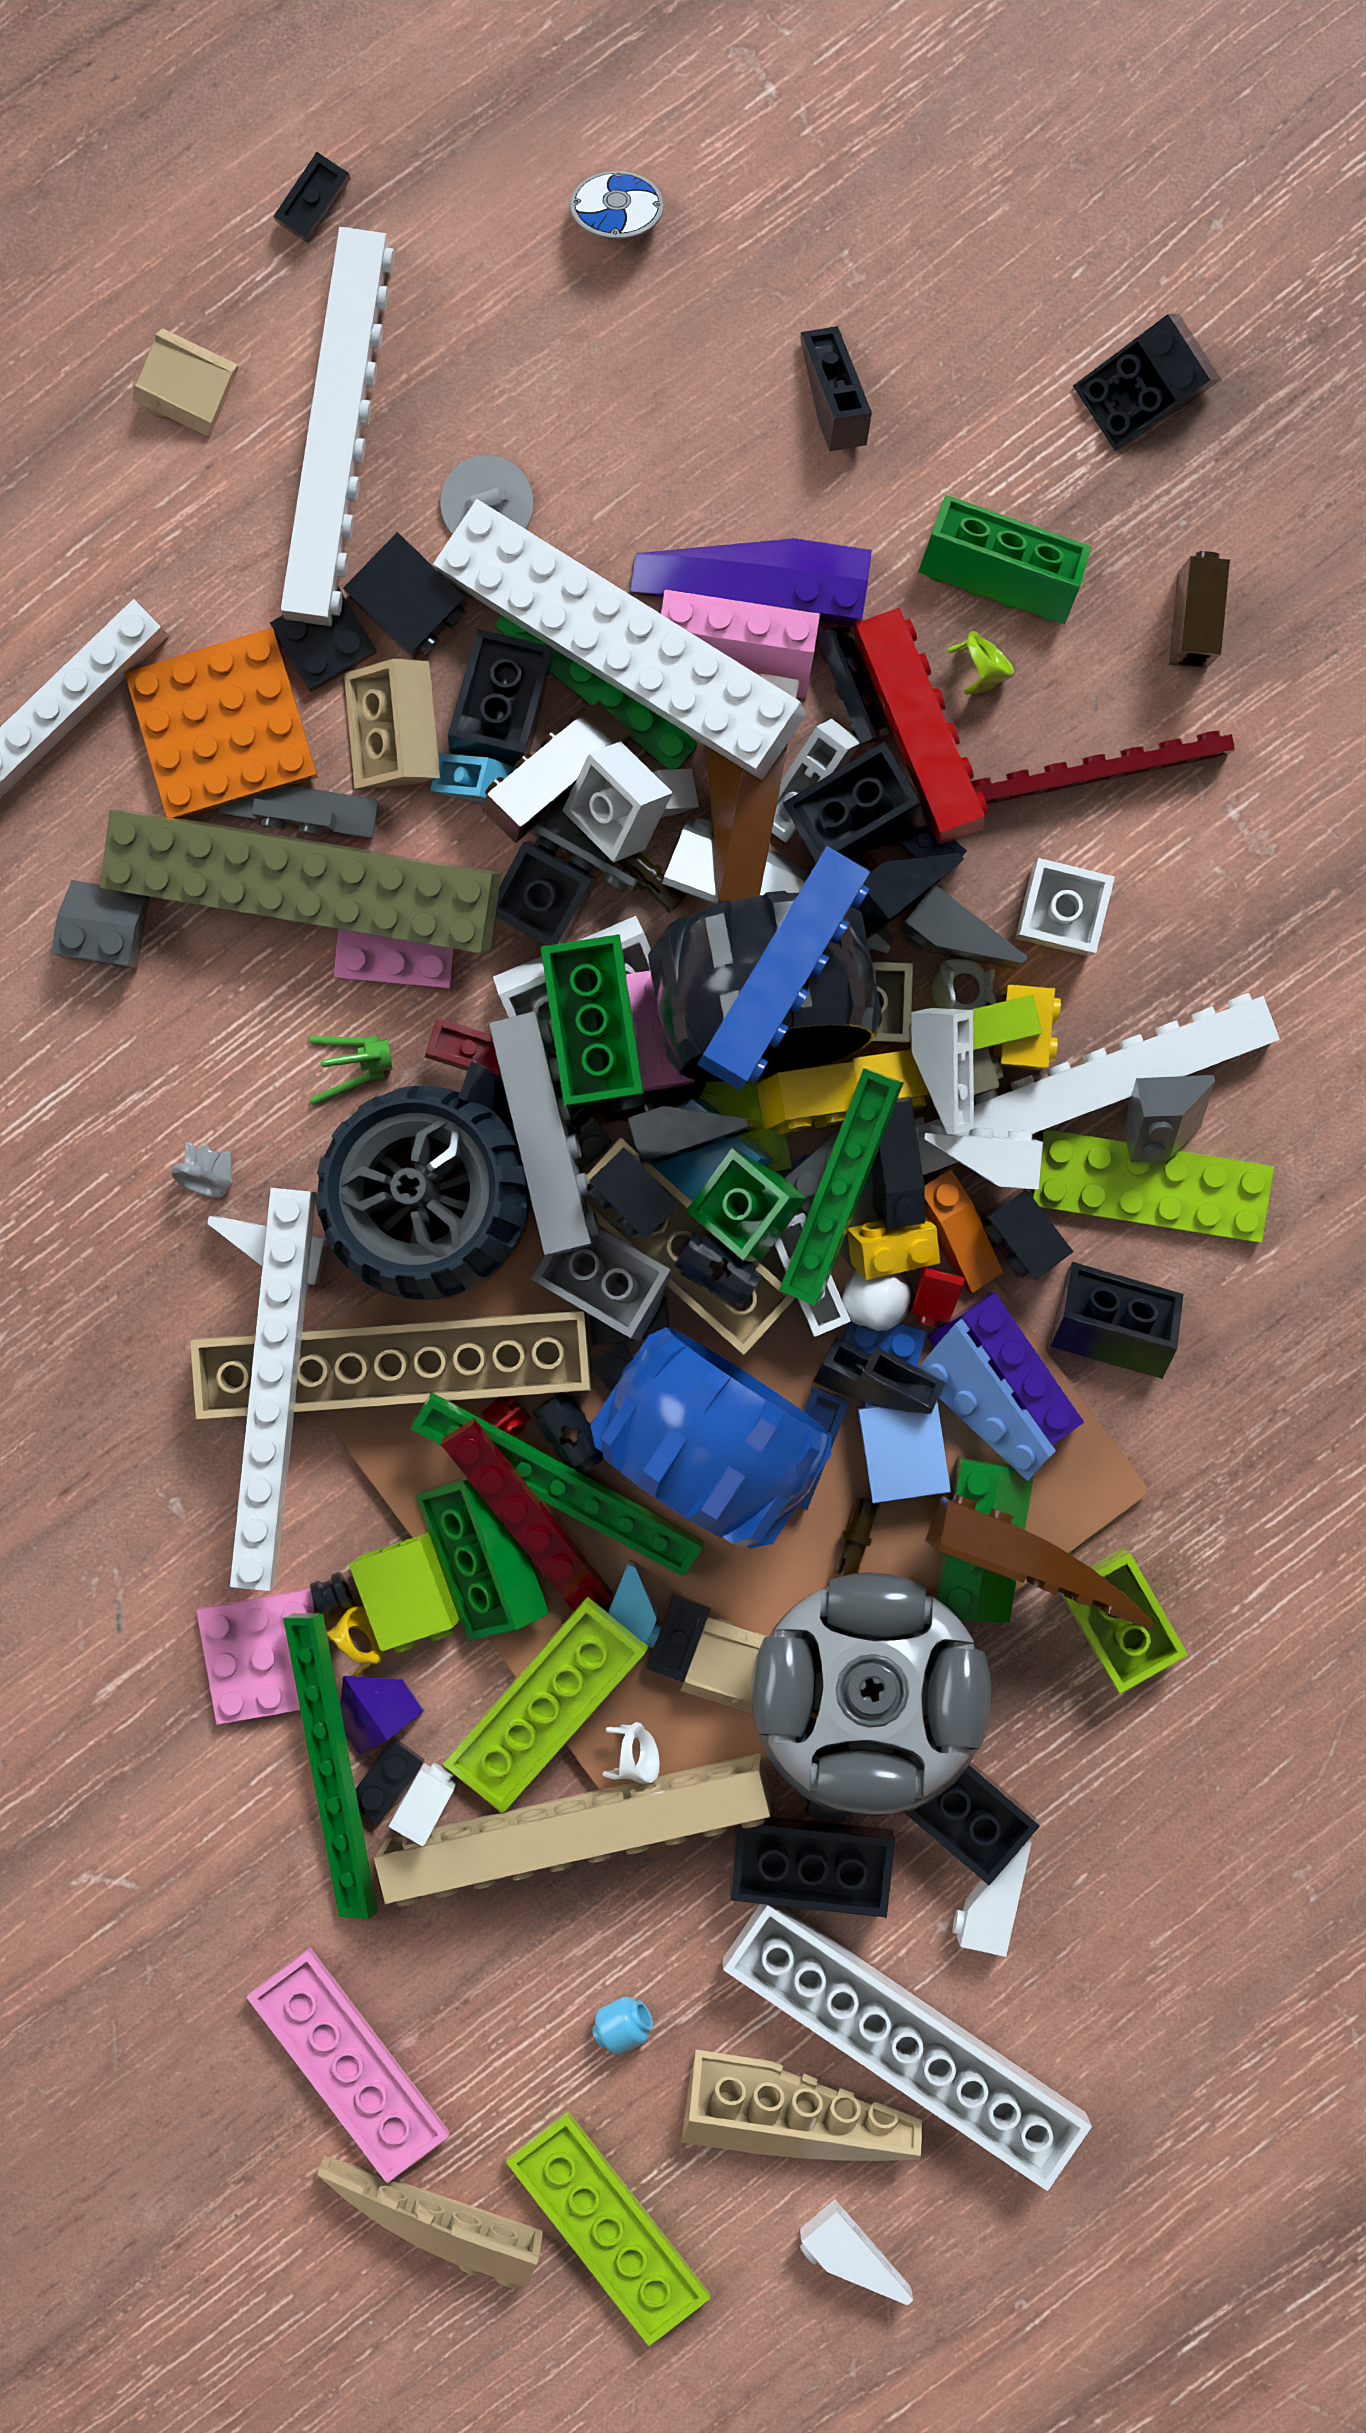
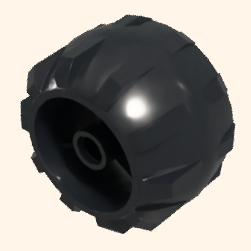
(709, 957)

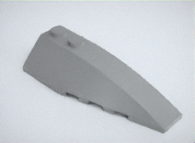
(694, 872)

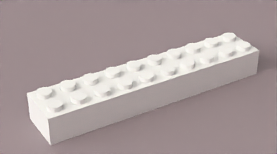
(620, 639)
(907, 2043)

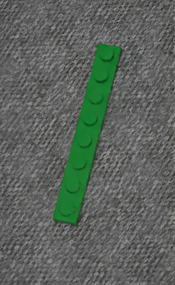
(572, 1491)
(330, 1765)

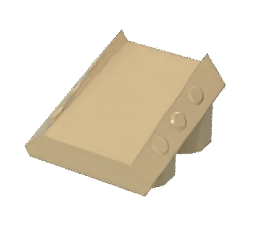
(184, 382)
(724, 1664)

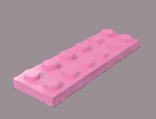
(348, 2065)

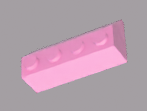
(752, 634)

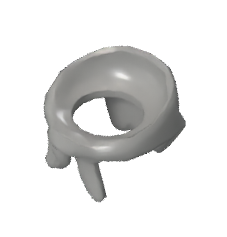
(204, 1171)

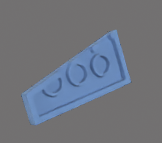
(986, 1402)

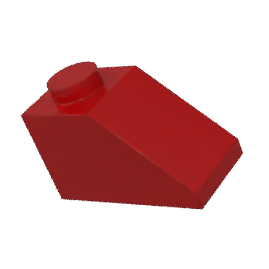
(935, 1296)

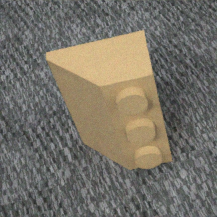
(392, 724)

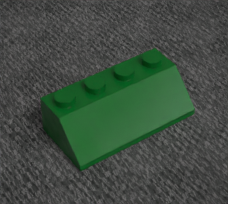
(1005, 560)
(592, 1021)
(481, 1561)
(964, 1587)

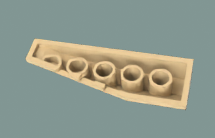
(773, 2112)
(440, 2225)

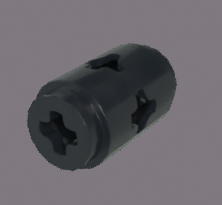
(695, 1263)
(563, 1411)

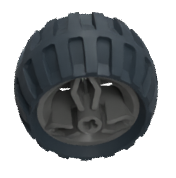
(352, 1205)

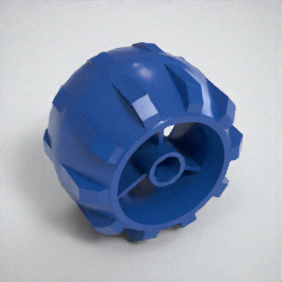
(710, 1440)

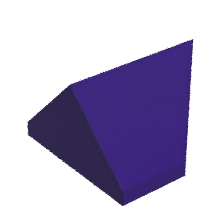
(375, 1710)

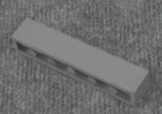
(543, 1133)

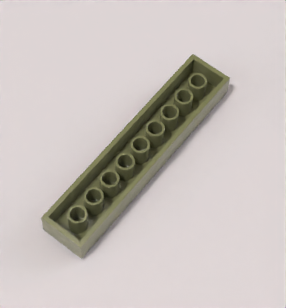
(300, 880)

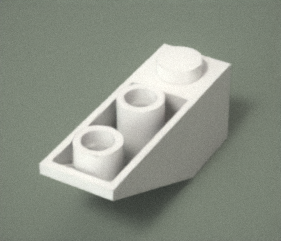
(1000, 1160)

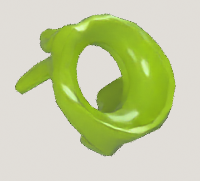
(988, 660)

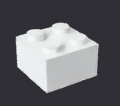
(617, 801)
(1064, 907)

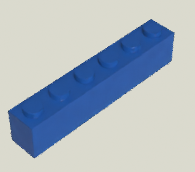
(784, 968)

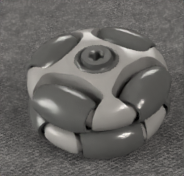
(927, 1642)

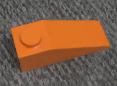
(960, 1231)

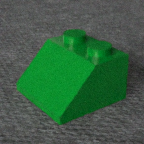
(746, 1205)

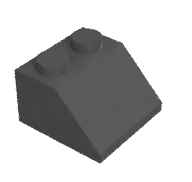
(100, 925)
(1165, 1115)

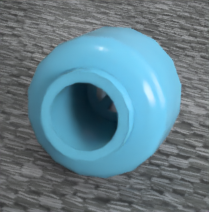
(622, 2025)

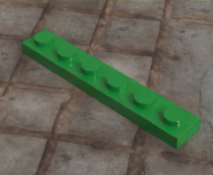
(648, 730)
(841, 1186)

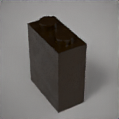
(1199, 610)

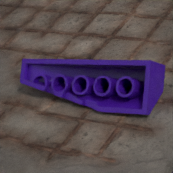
(769, 573)

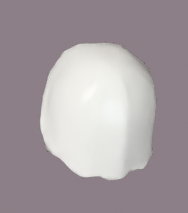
(878, 1301)

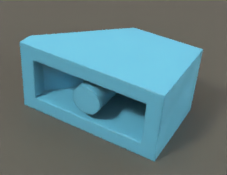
(468, 776)
(634, 1606)

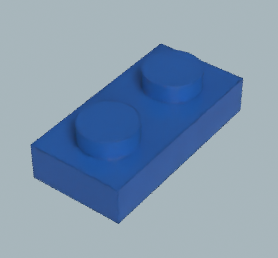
(900, 1340)

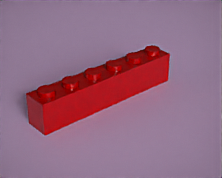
(920, 726)

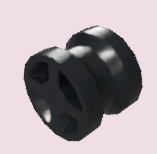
(332, 1595)

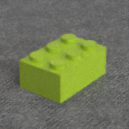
(1122, 1647)

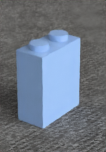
(902, 1453)

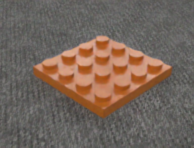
(221, 724)

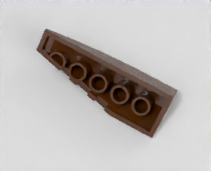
(743, 816)
(1018, 1554)

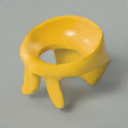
(355, 1618)

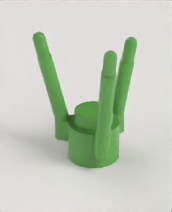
(372, 1057)

